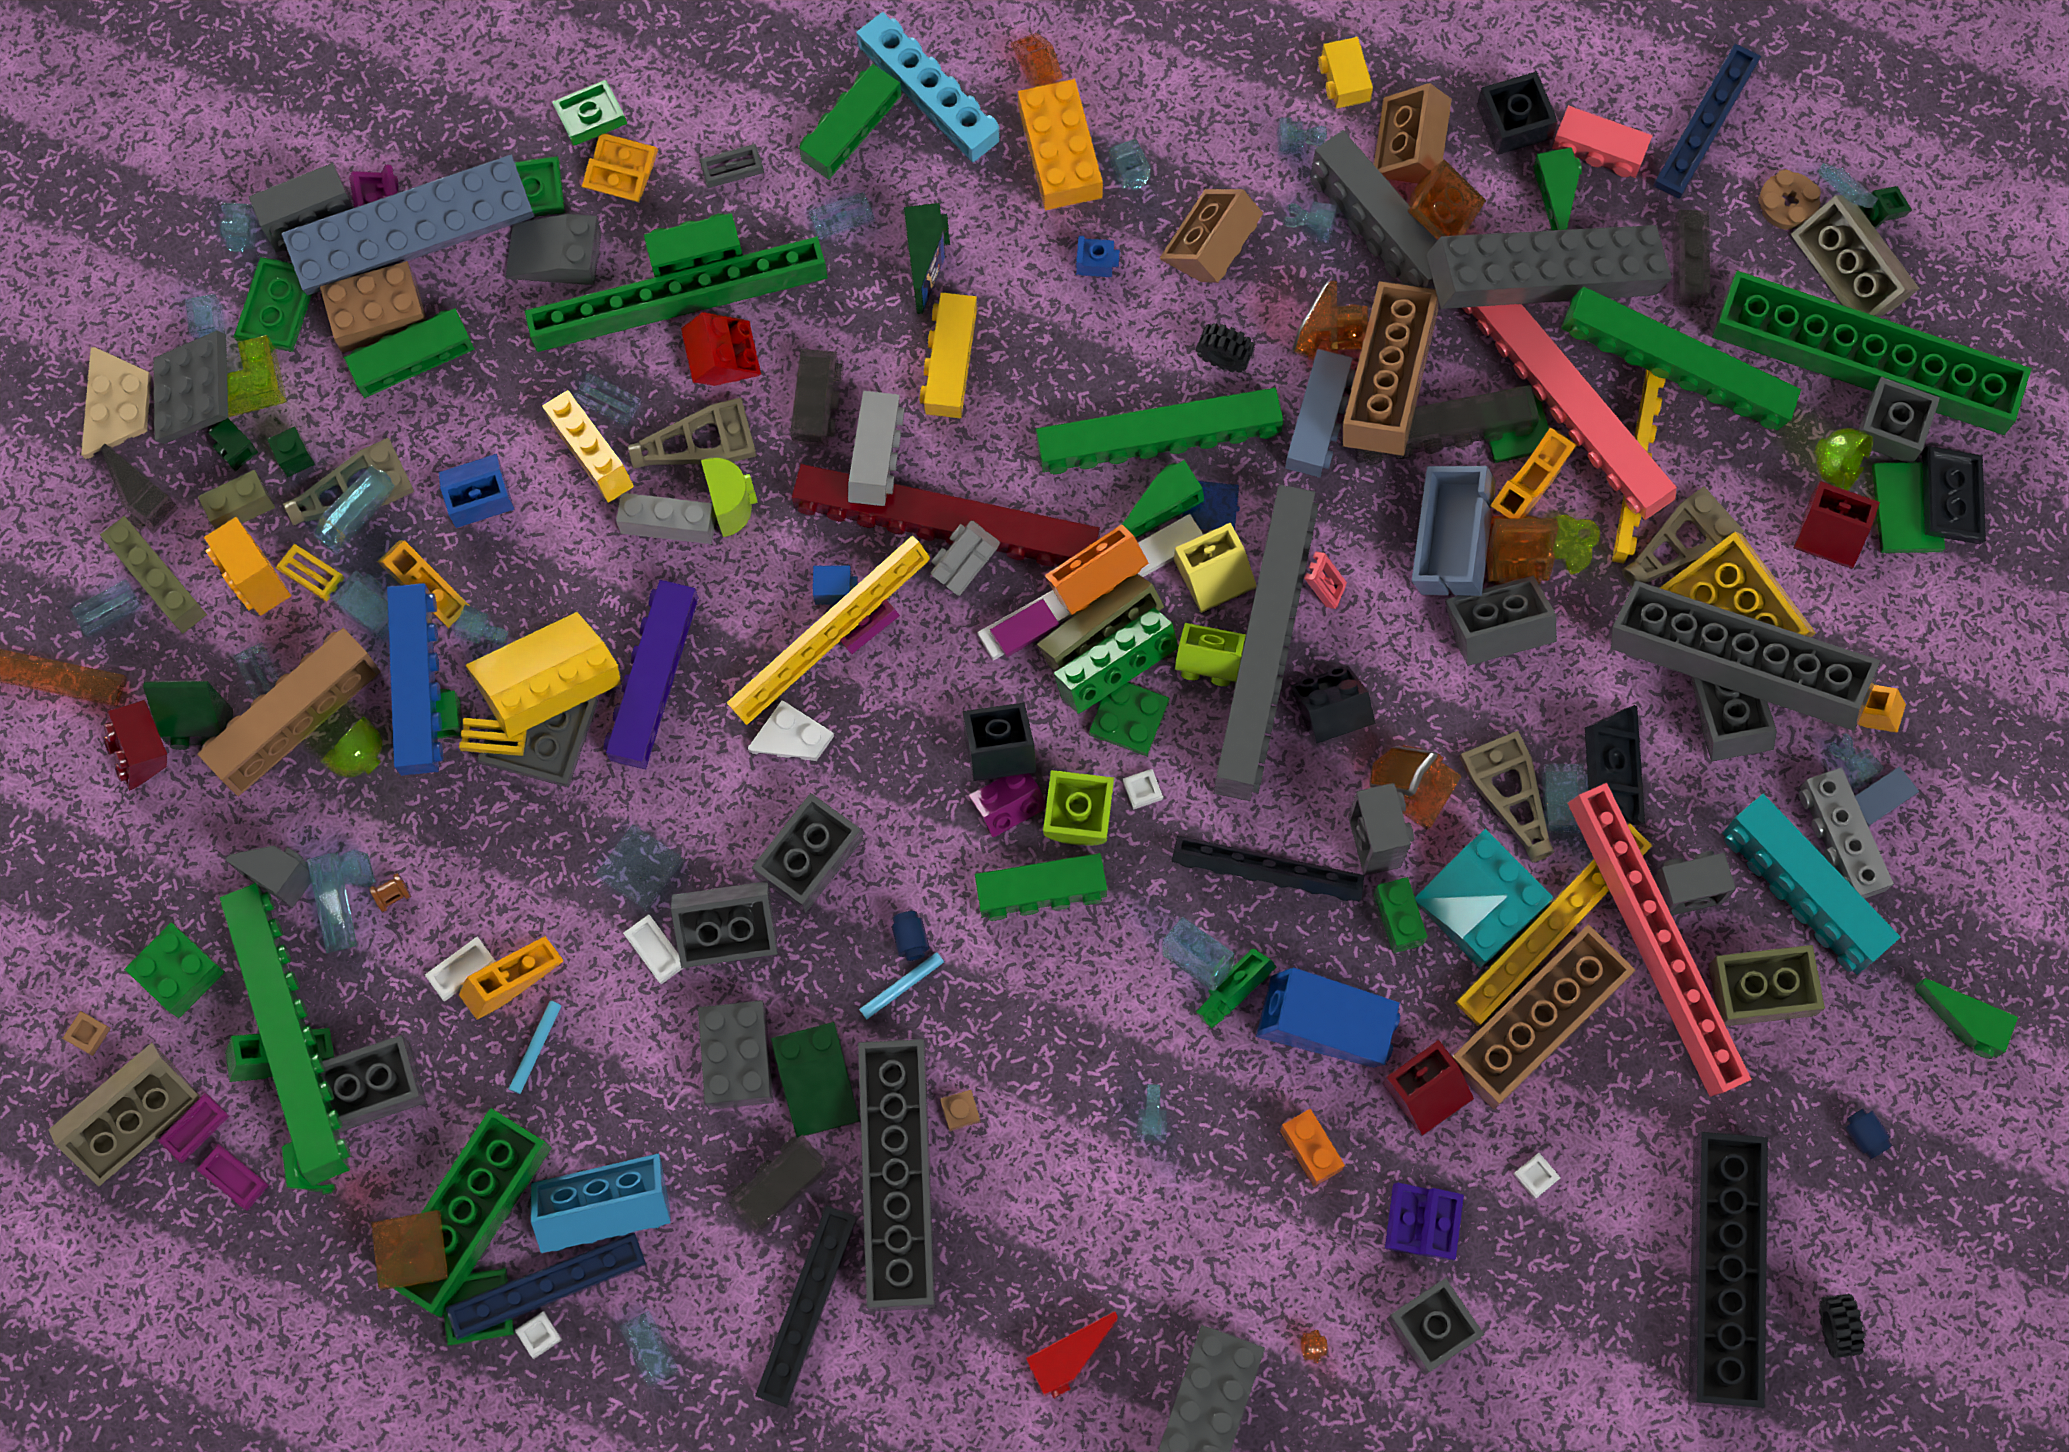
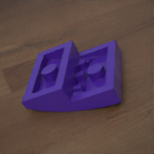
(1424, 1221)

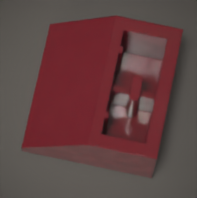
(1836, 524)
(135, 743)
(1429, 1088)

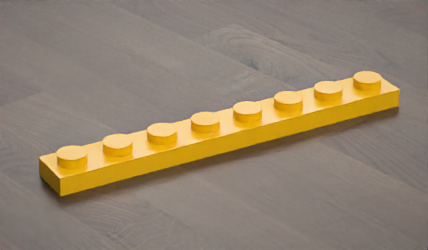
(1644, 434)
(829, 630)
(1538, 940)

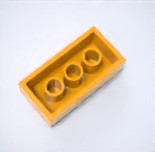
(1060, 144)

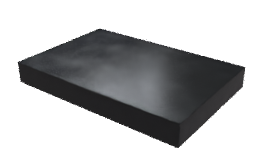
(1953, 495)

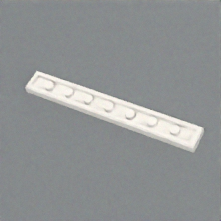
(1158, 551)

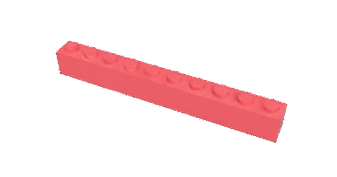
(1577, 406)
(1659, 940)

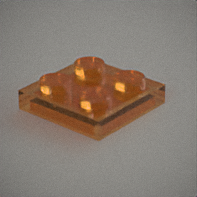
(409, 1250)

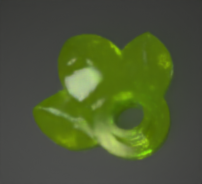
(1572, 547)

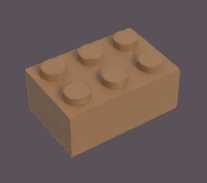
(372, 306)

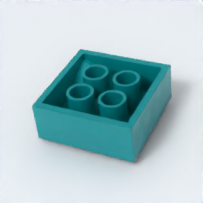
(1483, 898)

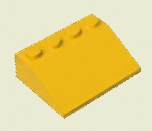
(1739, 582)
(544, 674)

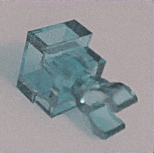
(1292, 137)
(1318, 221)
(474, 625)
(1859, 767)
(357, 868)
(1152, 1121)

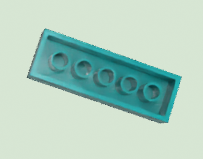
(1809, 885)

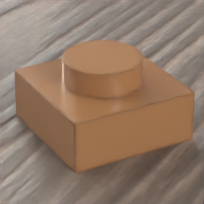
(86, 1033)
(960, 1110)

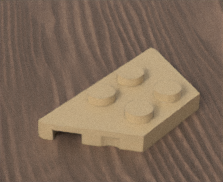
(114, 402)

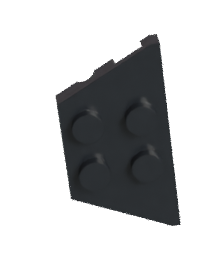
(1615, 759)

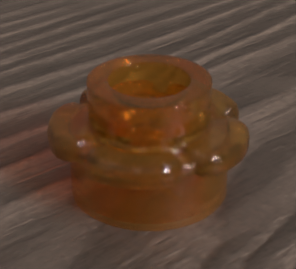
(1313, 1346)

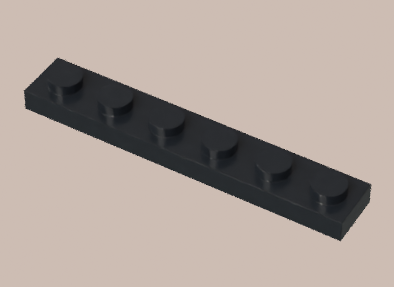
(1268, 868)
(806, 1307)

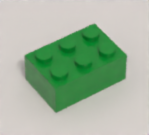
(692, 244)

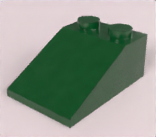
(187, 712)
(815, 1079)

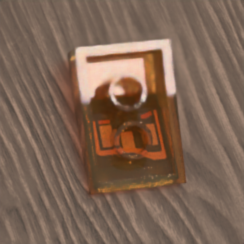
(1445, 202)

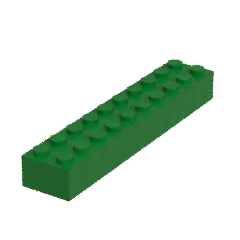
(1866, 347)

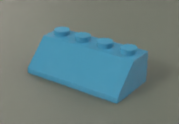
(599, 1203)

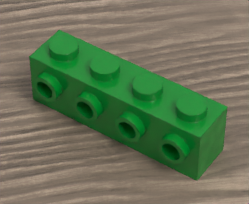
(1116, 660)

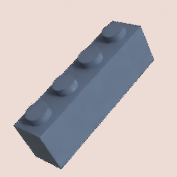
(1319, 412)

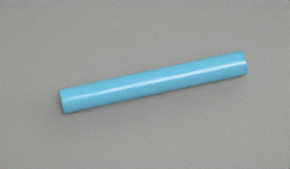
(901, 985)
(535, 1047)

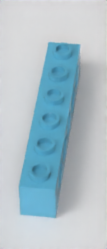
(972, 140)

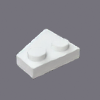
(791, 735)

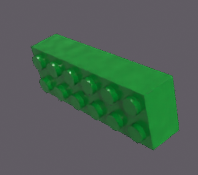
(477, 1200)

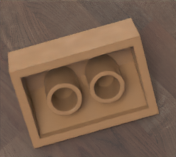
(1412, 133)
(1212, 234)

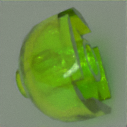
(1842, 455)
(355, 751)

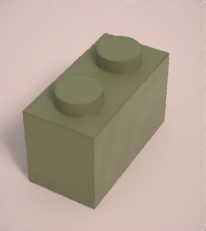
(240, 498)

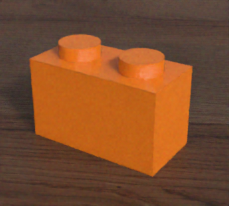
(1312, 1147)

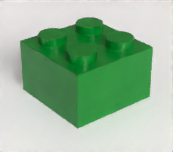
(174, 970)

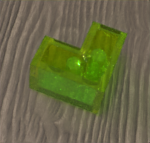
(260, 380)

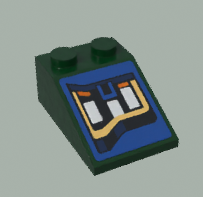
(927, 240)

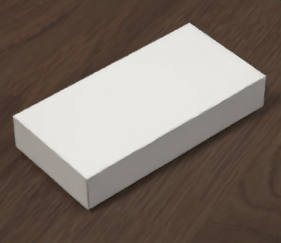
(654, 949)
(451, 973)

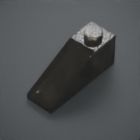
(139, 496)

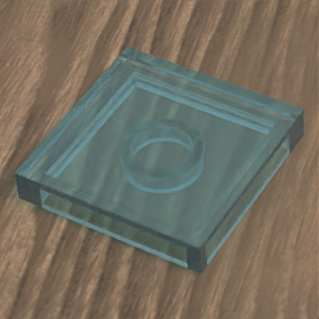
(640, 867)

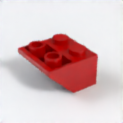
(720, 349)

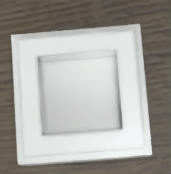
(1142, 789)
(1536, 1176)
(538, 1335)

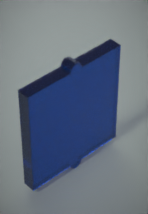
(1218, 506)

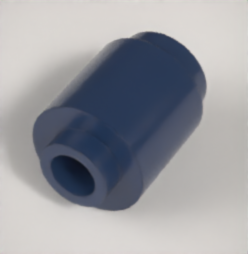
(910, 935)
(1868, 1133)

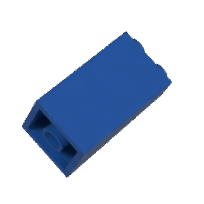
(1328, 1018)

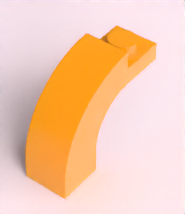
(1535, 477)

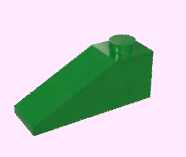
(1557, 180)
(1167, 497)
(1972, 1020)
(248, 1059)

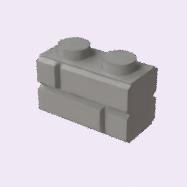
(964, 558)

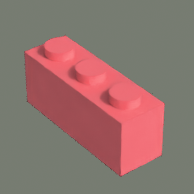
(1602, 142)

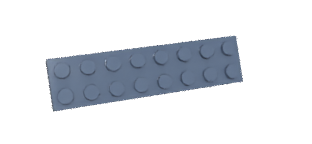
(408, 224)

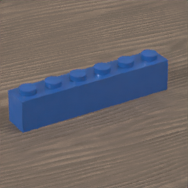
(413, 679)

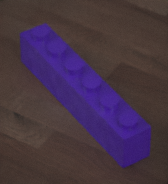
(651, 674)

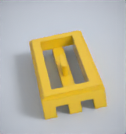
(329, 586)
(467, 733)

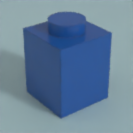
(832, 583)

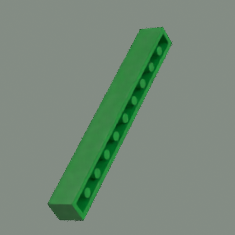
(676, 294)
(285, 1034)

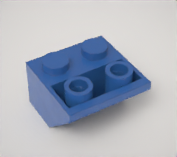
(475, 491)

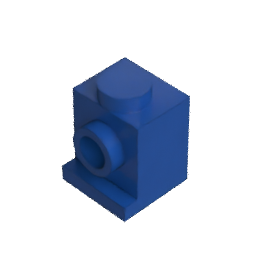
(1091, 265)

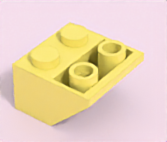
(1215, 567)

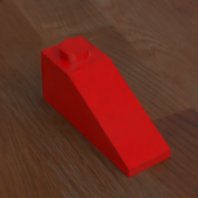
(1065, 1359)

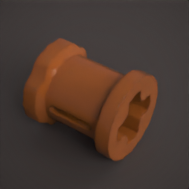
(390, 892)

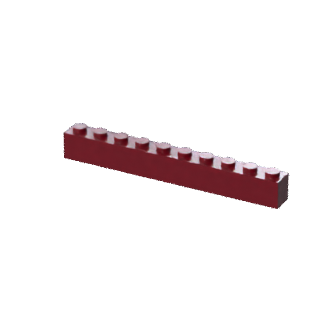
(939, 515)

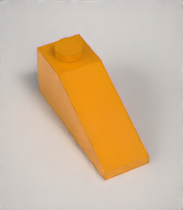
(410, 568)
(1883, 709)
(508, 977)

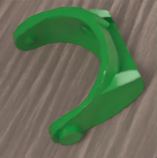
(294, 1179)

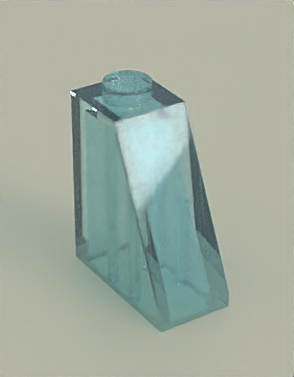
(353, 509)

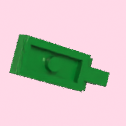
(1236, 987)

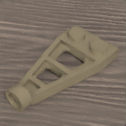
(733, 431)
(379, 455)
(1709, 519)
(1499, 757)

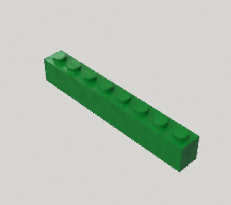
(1680, 359)
(1159, 430)

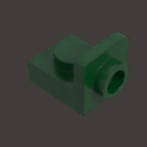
(1889, 206)

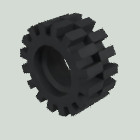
(1225, 347)
(1841, 1325)

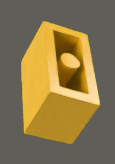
(1346, 72)

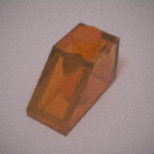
(1037, 60)

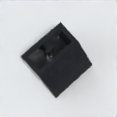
(1333, 703)

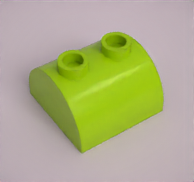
(730, 494)
(1210, 654)
(1078, 808)

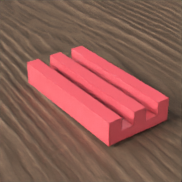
(1323, 585)

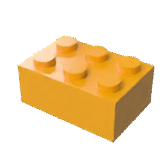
(245, 567)

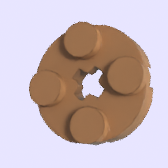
(1785, 184)

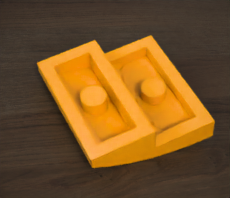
(620, 167)

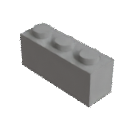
(666, 518)

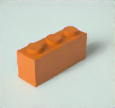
(1097, 569)

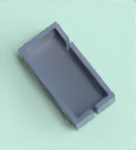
(1454, 530)

